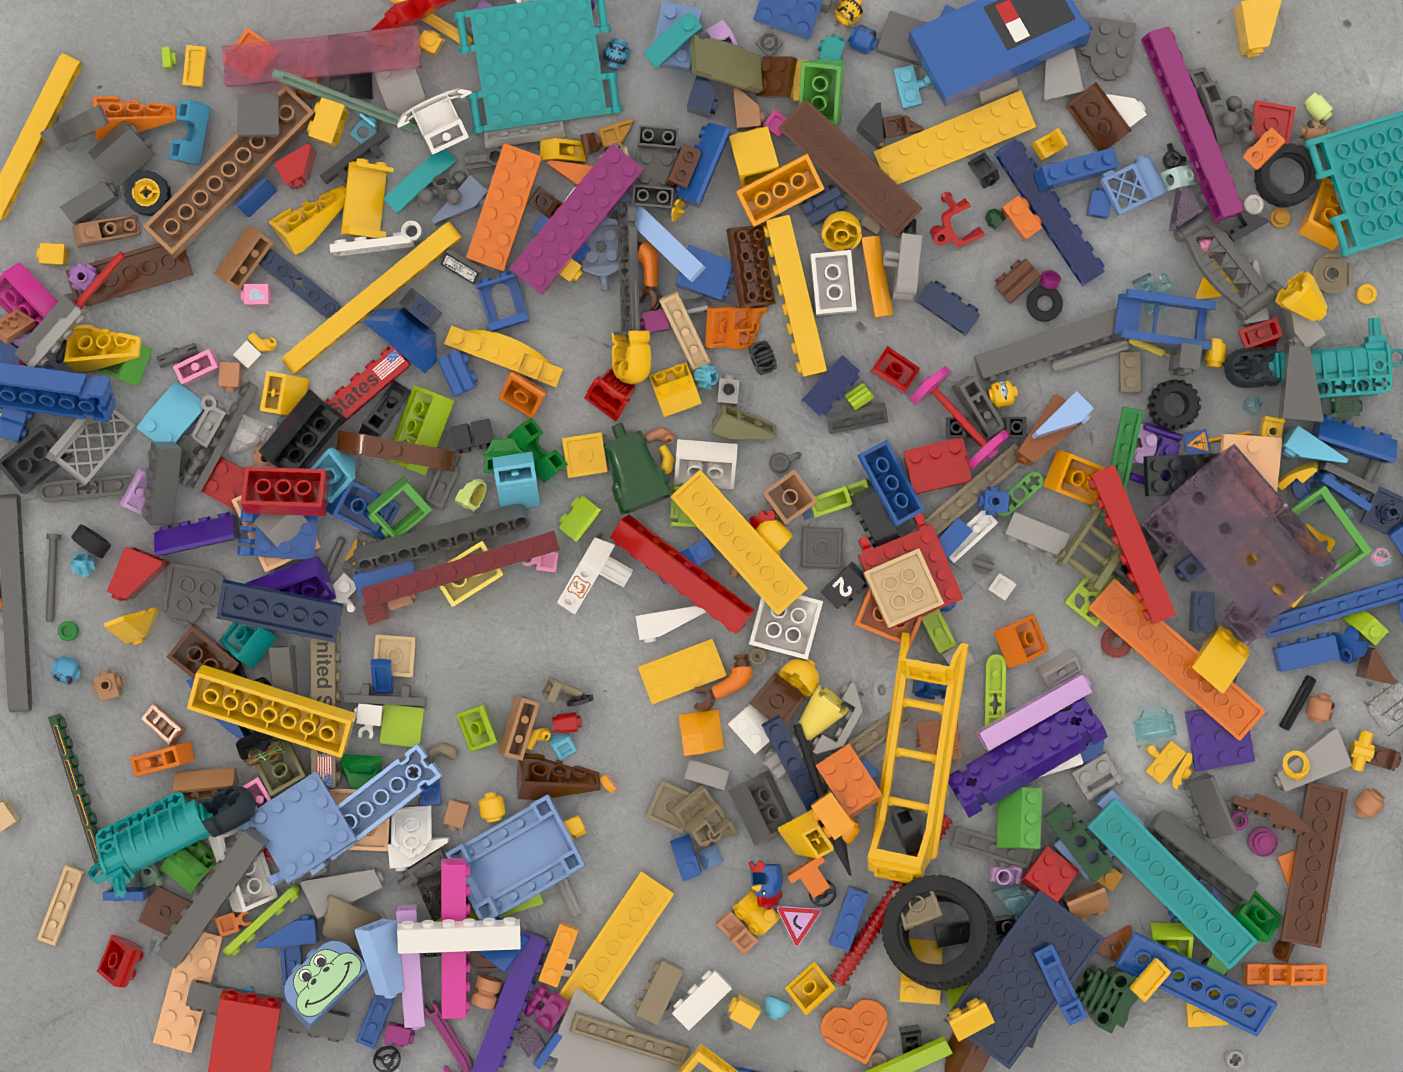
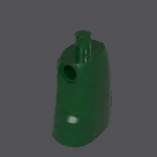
(634, 472)

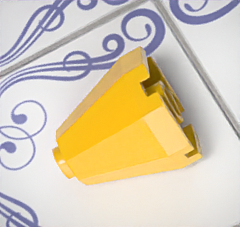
(1303, 297)

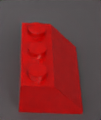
(937, 465)

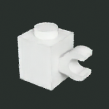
(369, 715)

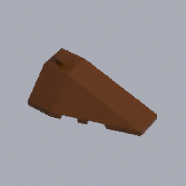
(542, 776)
(965, 1056)

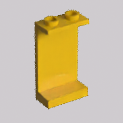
(364, 199)

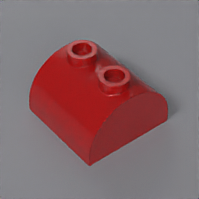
(120, 961)

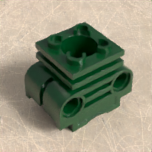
(1103, 994)

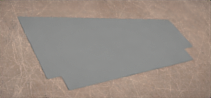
(585, 1054)

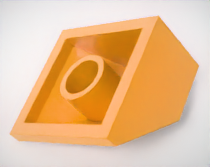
(701, 732)

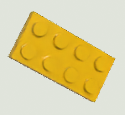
(682, 671)

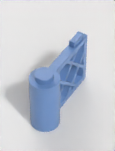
(1144, 175)

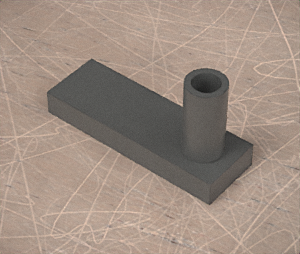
(1363, 484)

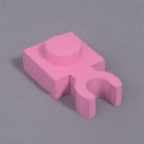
(545, 562)

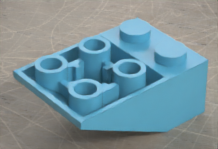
(516, 480)

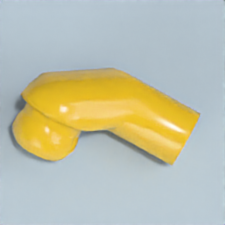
(538, 735)

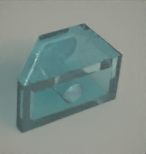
(1014, 897)

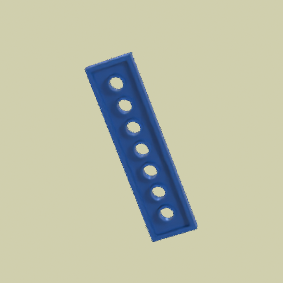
(1199, 996)

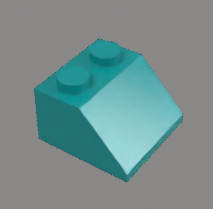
(248, 642)

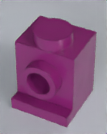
(398, 1035)

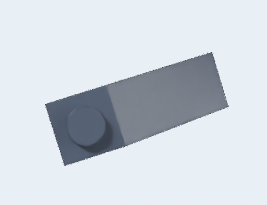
(472, 196)

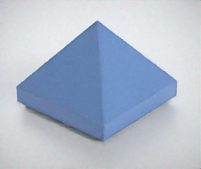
(710, 857)

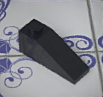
(385, 410)

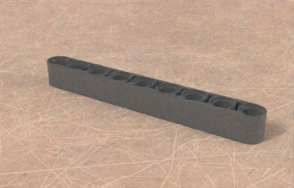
(441, 538)

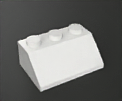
(712, 458)

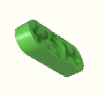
(1033, 488)

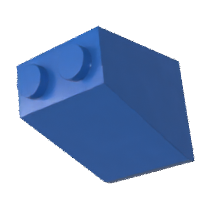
(712, 280)

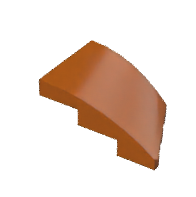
(732, 326)

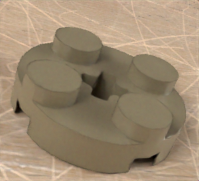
(1339, 265)

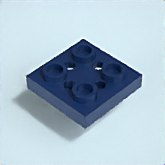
(1390, 513)

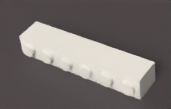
(458, 935)

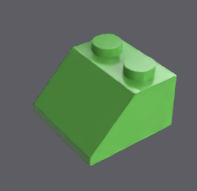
(132, 370)

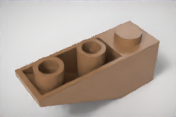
(105, 230)

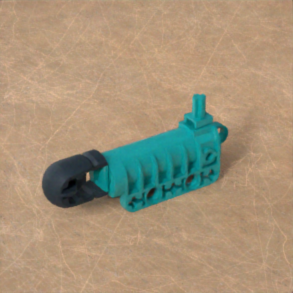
(1332, 366)
(165, 833)

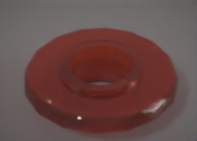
(1107, 647)

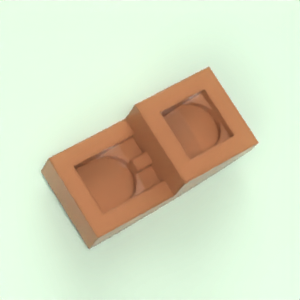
(736, 931)

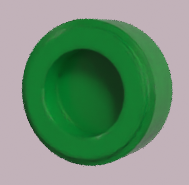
(68, 630)

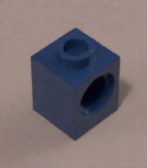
(1180, 567)

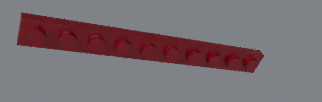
(460, 569)

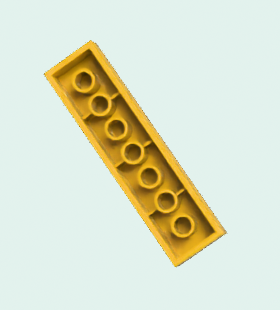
(271, 711)

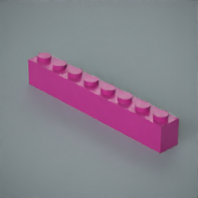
(454, 964)

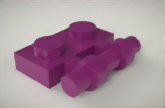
(552, 1011)

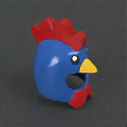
(766, 883)

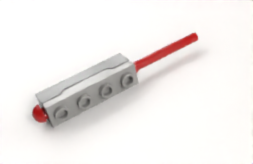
(60, 322)

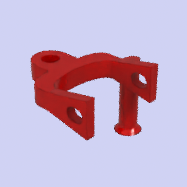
(945, 233)

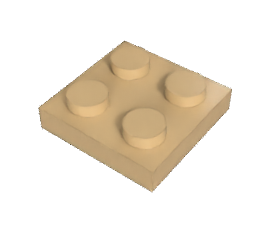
(398, 650)

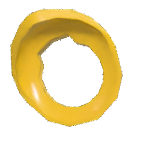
(1296, 776)

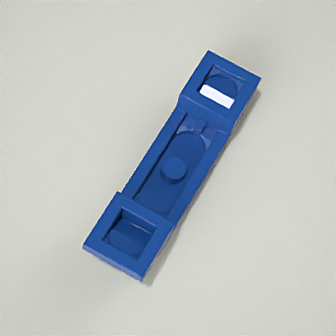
(1060, 985)

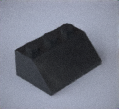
(355, 86)

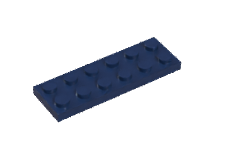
(279, 610)

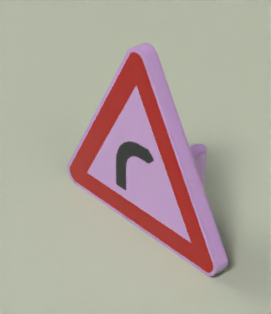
(798, 921)

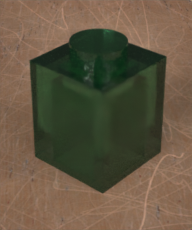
(1346, 406)

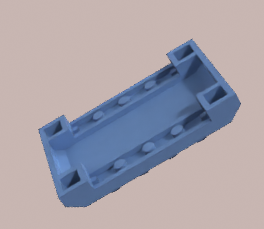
(519, 859)

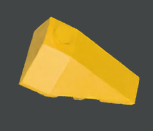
(304, 225)
(99, 348)
(134, 626)

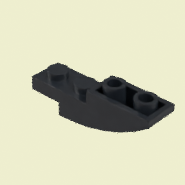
(959, 931)

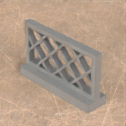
(74, 432)

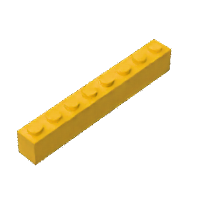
(795, 296)

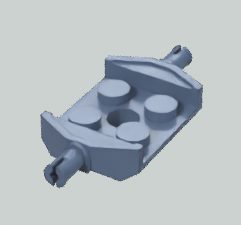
(607, 262)

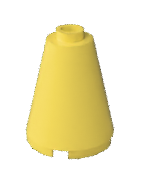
(821, 712)

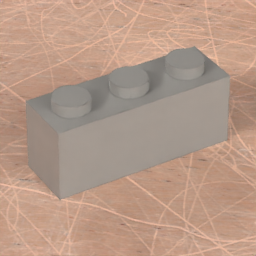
(1035, 534)

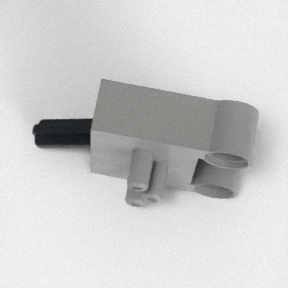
(906, 263)

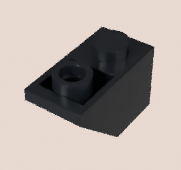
(907, 829)

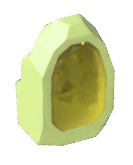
(472, 495)

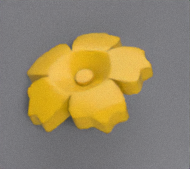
(677, 211)

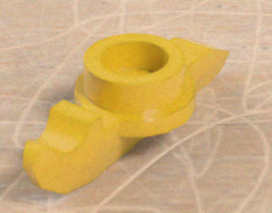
(1183, 771)

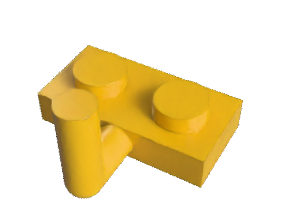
(1164, 760)

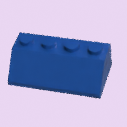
(711, 146)
(1356, 440)
(891, 483)

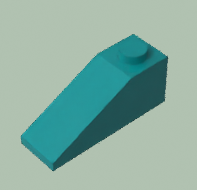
(673, 39)

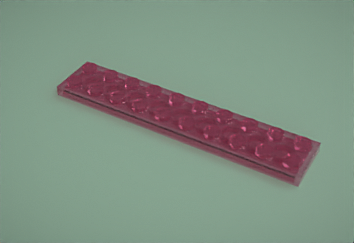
(323, 56)

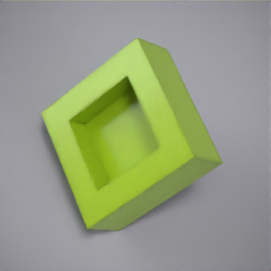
(169, 58)

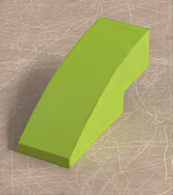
(837, 498)

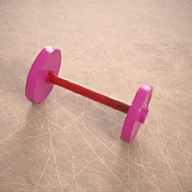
(930, 386)

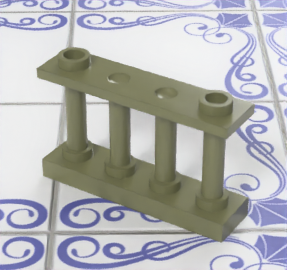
(1106, 563)

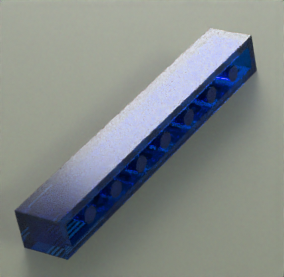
(1054, 218)

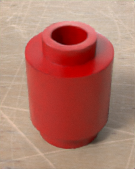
(566, 723)

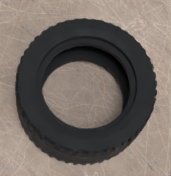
(974, 956)

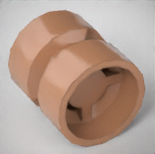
(486, 991)

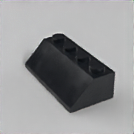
(302, 433)

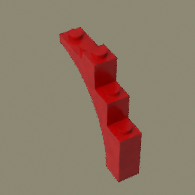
(409, 13)

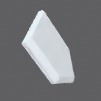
(411, 830)

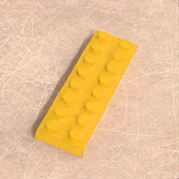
(956, 138)
(739, 542)
(618, 939)

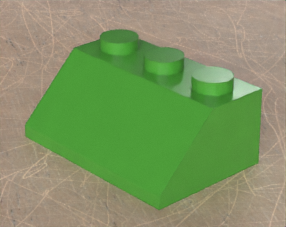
(823, 86)
(1020, 820)

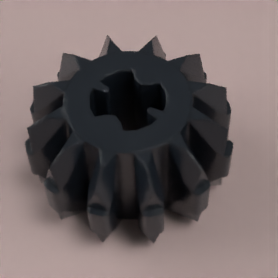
(762, 357)

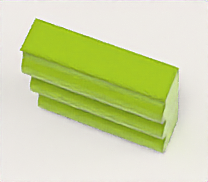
(858, 396)

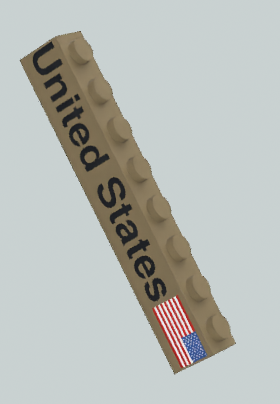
(325, 690)

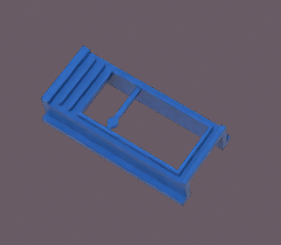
(1129, 315)

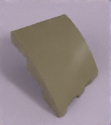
(703, 817)
(344, 918)

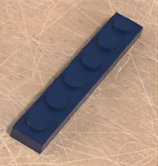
(791, 761)

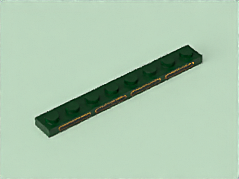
(75, 781)

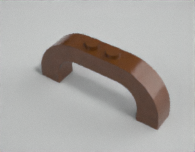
(396, 450)

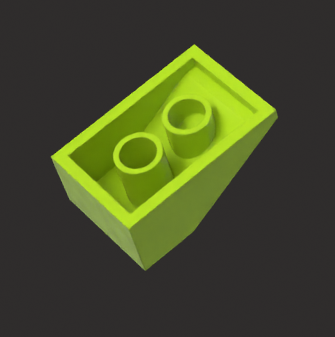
(1174, 936)

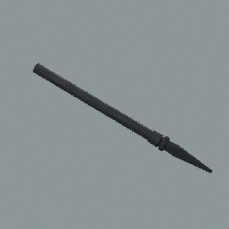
(839, 844)

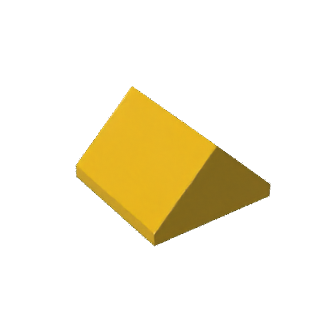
(810, 988)

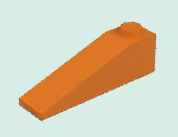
(132, 112)

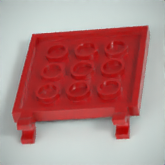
(932, 552)

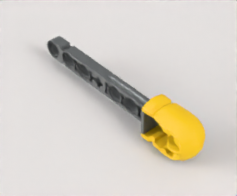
(631, 350)

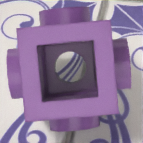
(76, 273)

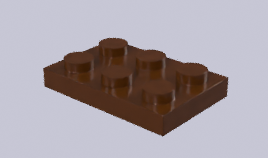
(1098, 117)

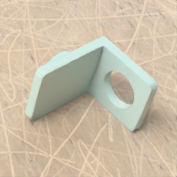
(1182, 177)

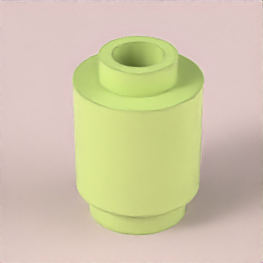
(1318, 107)

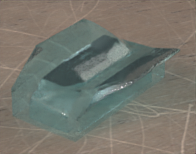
(1154, 725)

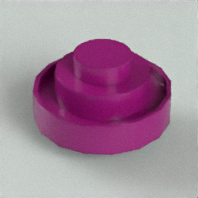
(1262, 841)

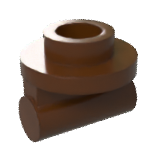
(590, 142)
(1283, 950)

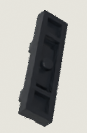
(361, 151)

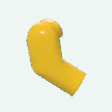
(262, 345)
(668, 459)

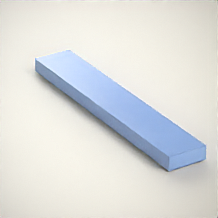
(666, 243)

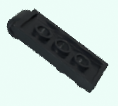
(1172, 465)

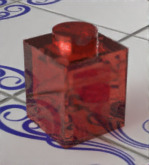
(376, 613)

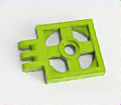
(1070, 601)

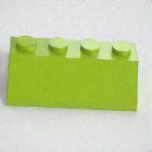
(422, 421)

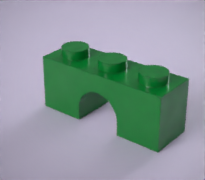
(545, 463)

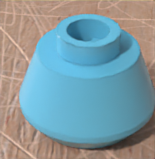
(776, 1007)

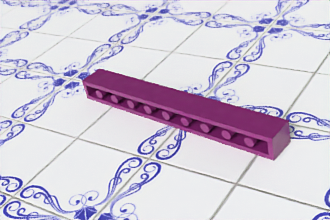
(1192, 124)

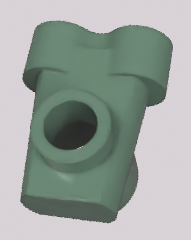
(151, 876)

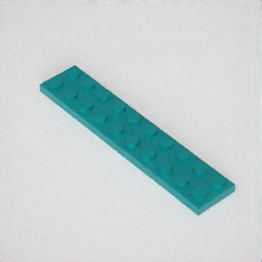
(1171, 883)

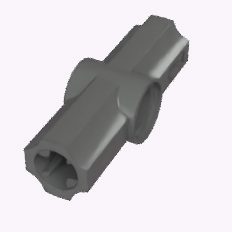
(482, 158)

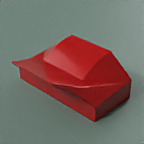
(1261, 334)

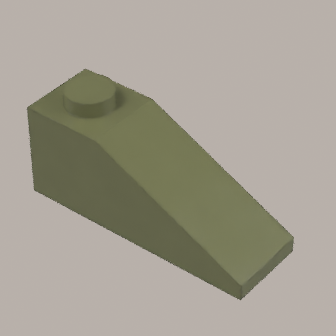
(740, 425)

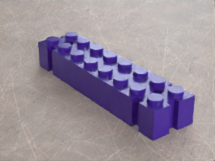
(1026, 757)

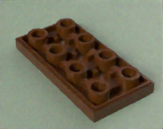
(750, 266)

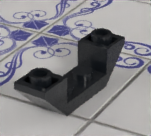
(1014, 426)

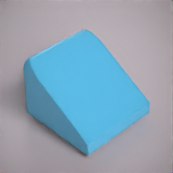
(562, 745)

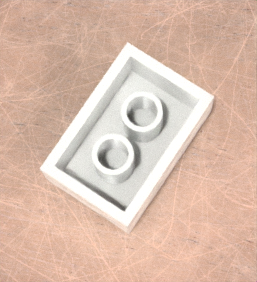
(833, 283)

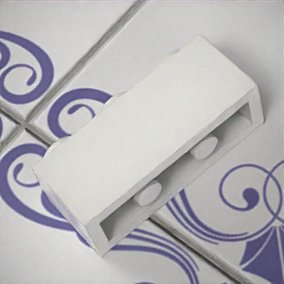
(701, 998)

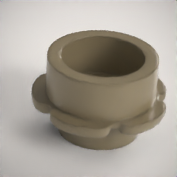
(762, 656)

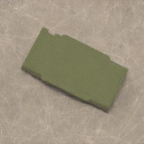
(726, 63)

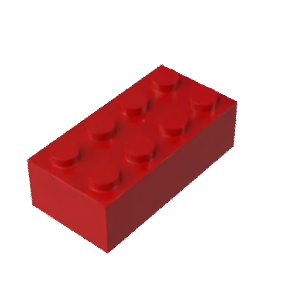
(285, 491)

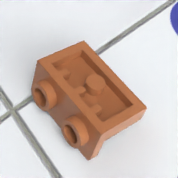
(15, 325)

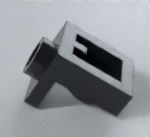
(984, 170)

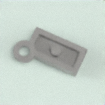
(208, 423)

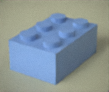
(668, 16)

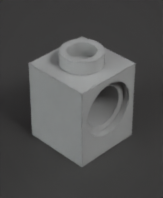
(728, 399)

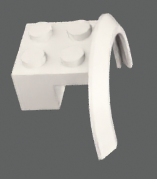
(438, 120)

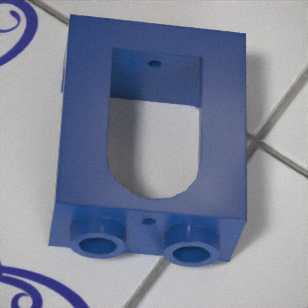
(485, 293)

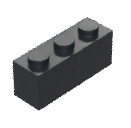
(874, 517)

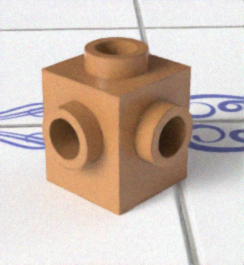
(115, 685)

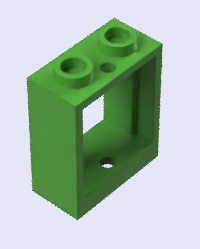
(409, 520)

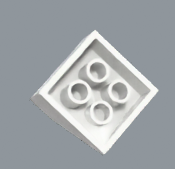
(790, 631)

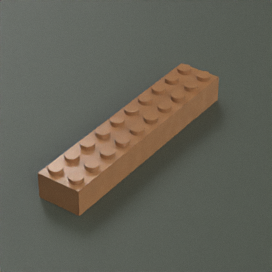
(225, 178)

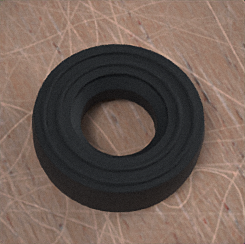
(1035, 312)

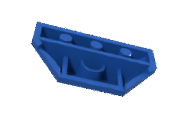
(406, 335)

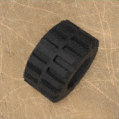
(1190, 399)

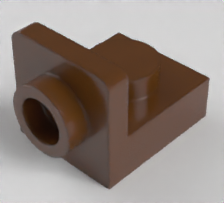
(1385, 758)

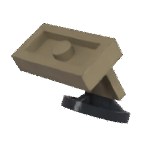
(553, 687)

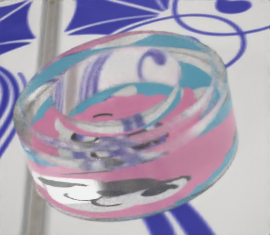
(1381, 557)

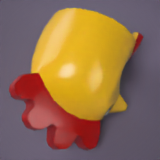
(771, 530)

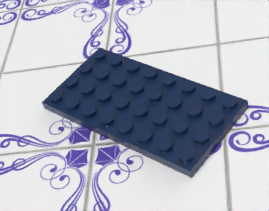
(1015, 983)

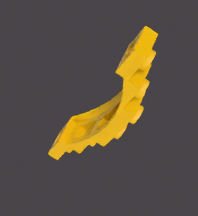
(504, 352)

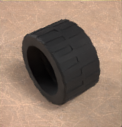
(1270, 193)

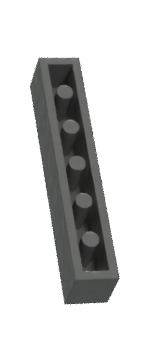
(1202, 858)

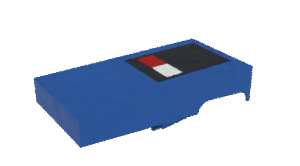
(994, 42)

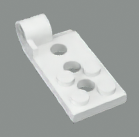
(364, 245)

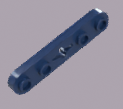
(312, 295)

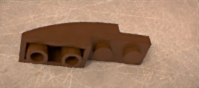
(1280, 815)

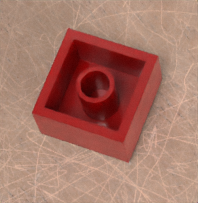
(1049, 874)

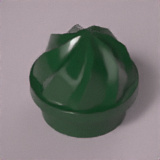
(994, 218)

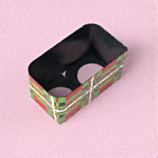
(254, 741)

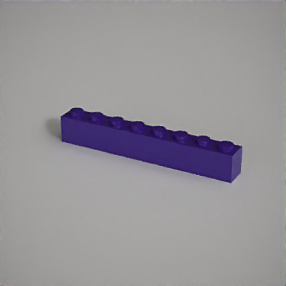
(510, 1003)

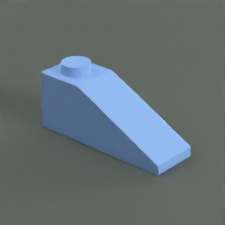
(1071, 413)

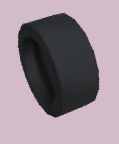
(91, 541)

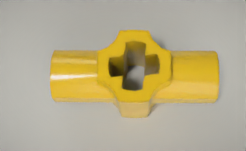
(1362, 750)

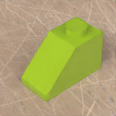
(1367, 626)

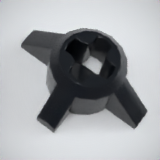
(1174, 158)

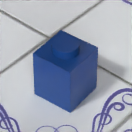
(1098, 204)

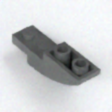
(1213, 103)

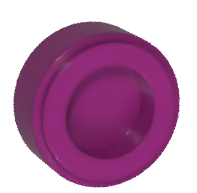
(1050, 279)

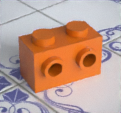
(1021, 218)

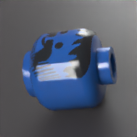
(863, 39)

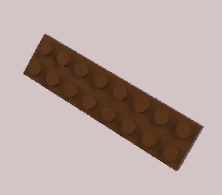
(850, 168)
(1314, 865)

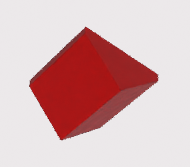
(895, 370)

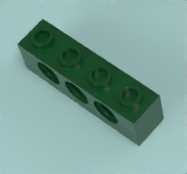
(1094, 869)

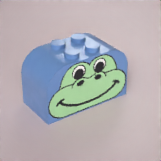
(322, 981)

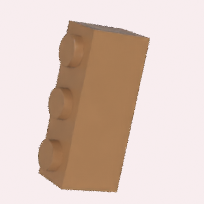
(243, 258)
(518, 727)
(204, 783)

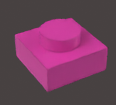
(773, 122)

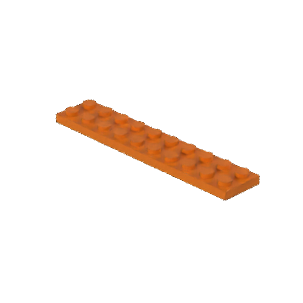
(1174, 659)

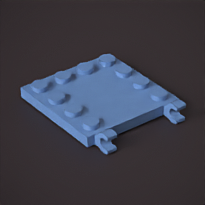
(302, 828)

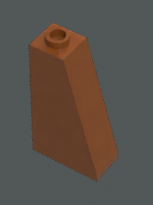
(1033, 449)

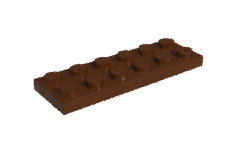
(137, 272)

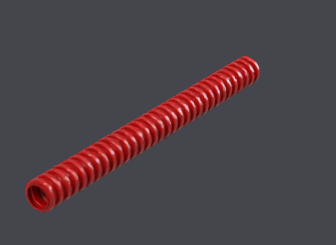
(872, 928)

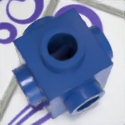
(999, 504)

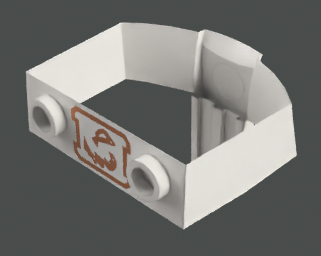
(593, 563)

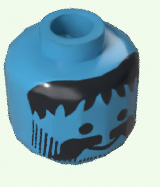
(616, 54)
(65, 670)

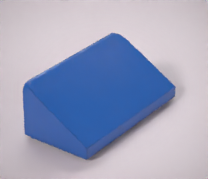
(256, 197)

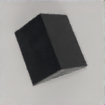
(872, 127)

